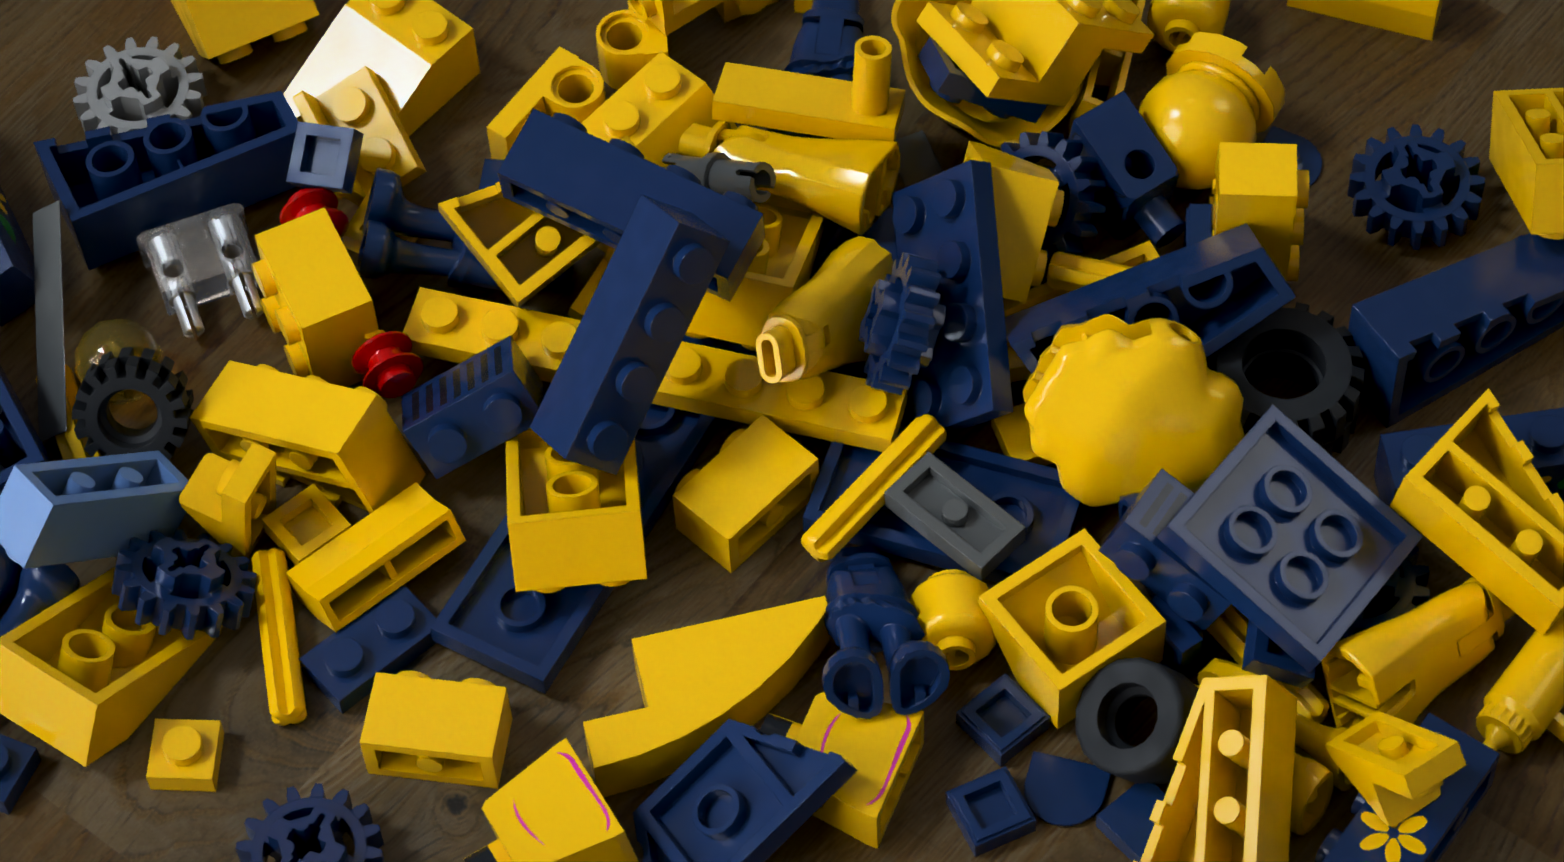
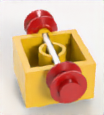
(323, 303)

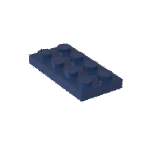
(955, 225)
(1019, 487)

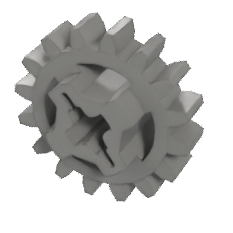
(138, 86)

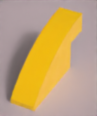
(697, 682)

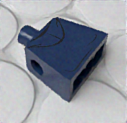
(1135, 171)

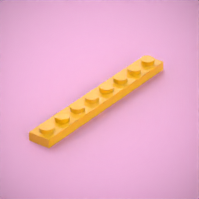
(697, 380)

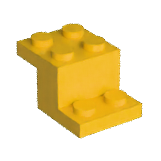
(1033, 46)

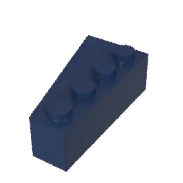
(168, 171)
(1209, 287)
(1456, 323)

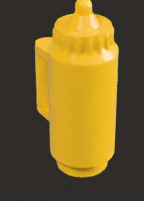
(1527, 695)

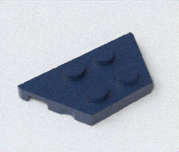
(737, 797)

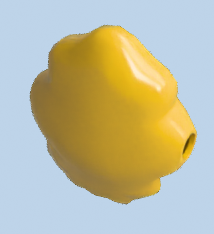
(1125, 403)

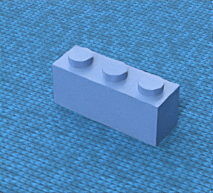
(87, 507)

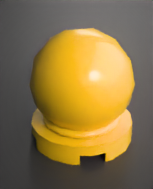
(1209, 100)

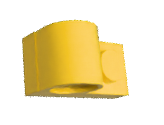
(626, 46)
(558, 86)

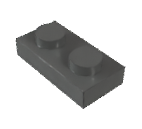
(955, 516)

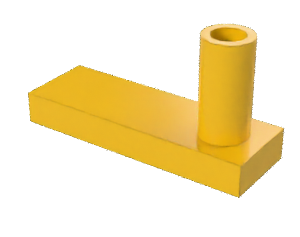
(816, 104)

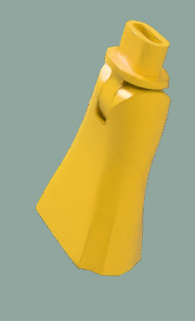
(834, 177)
(822, 319)
(1414, 655)

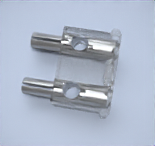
(201, 263)

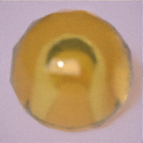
(113, 336)

